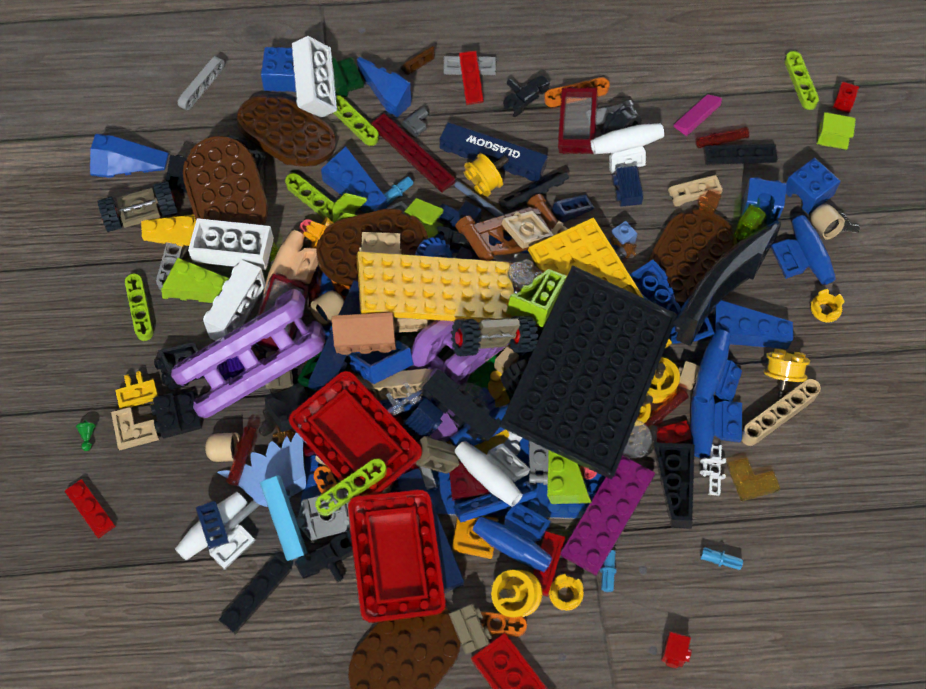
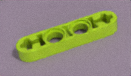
(801, 80)
(353, 120)
(310, 199)
(139, 306)
(353, 490)

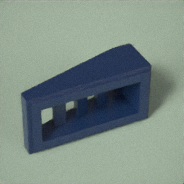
(563, 214)
(205, 509)

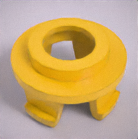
(825, 298)
(565, 581)

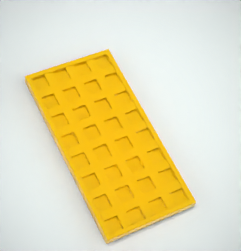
(586, 249)
(433, 287)

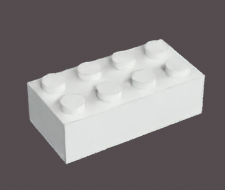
(314, 77)
(230, 243)
(235, 300)

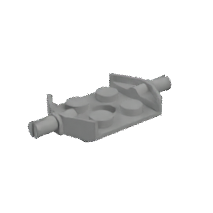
(313, 522)

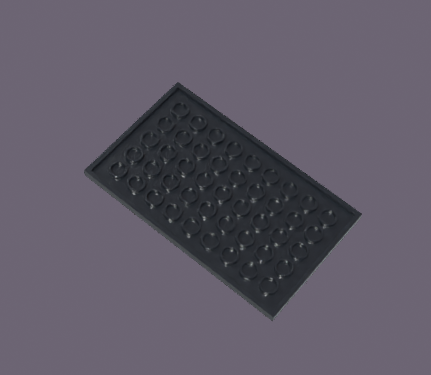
(590, 372)

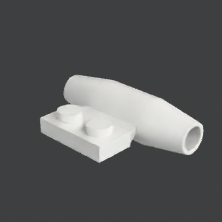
(627, 144)
(495, 470)
(238, 537)

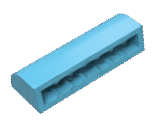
(283, 518)

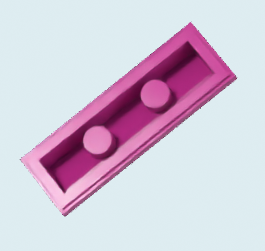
(698, 114)

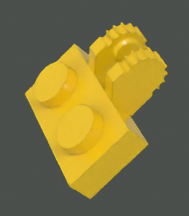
(136, 394)

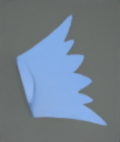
(278, 462)

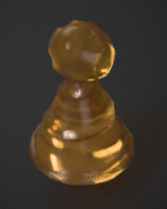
(629, 247)
(281, 435)

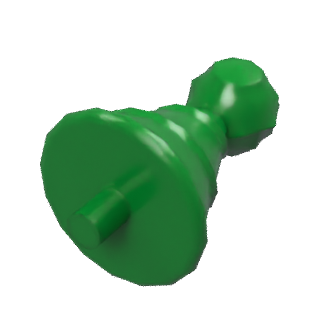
(86, 430)

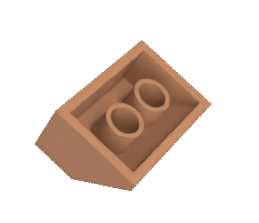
(364, 333)

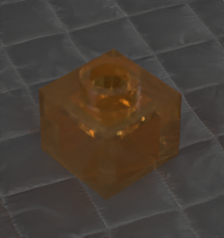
(709, 201)

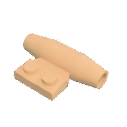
(293, 261)

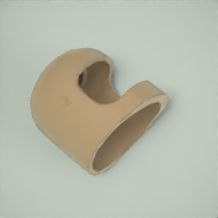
(823, 217)
(331, 303)
(219, 446)

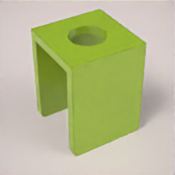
(835, 130)
(347, 206)
(426, 214)

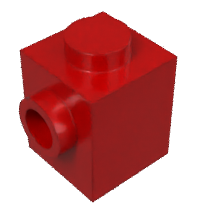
(846, 97)
(676, 650)

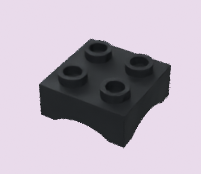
(284, 403)

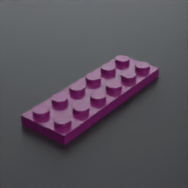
(607, 516)

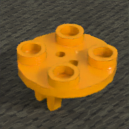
(316, 231)

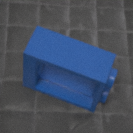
(379, 365)

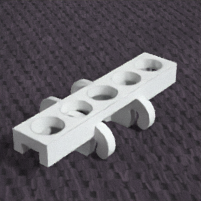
(713, 459)

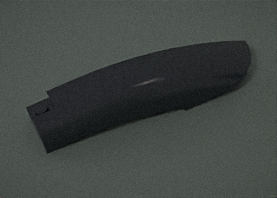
(721, 278)

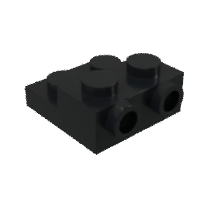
(169, 357)
(175, 414)

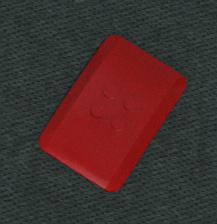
(353, 428)
(395, 556)

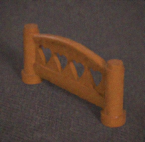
(478, 233)

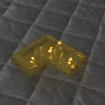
(747, 484)

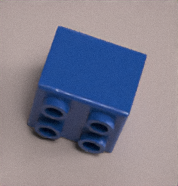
(278, 70)
(812, 184)
(766, 196)

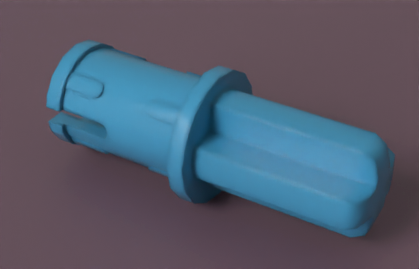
(397, 190)
(721, 559)
(608, 571)

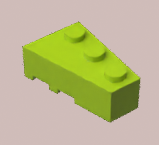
(192, 283)
(538, 297)
(565, 481)

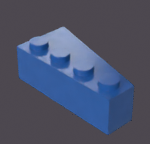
(347, 176)
(751, 327)

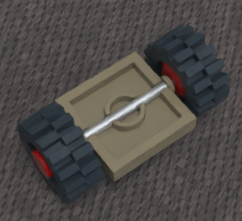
(137, 207)
(470, 337)

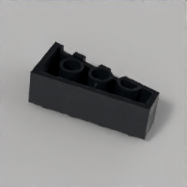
(459, 405)

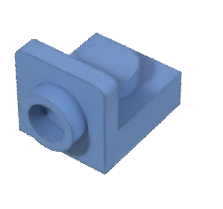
(625, 233)

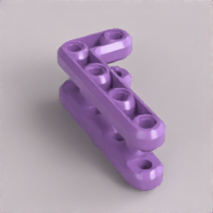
(431, 342)
(238, 343)

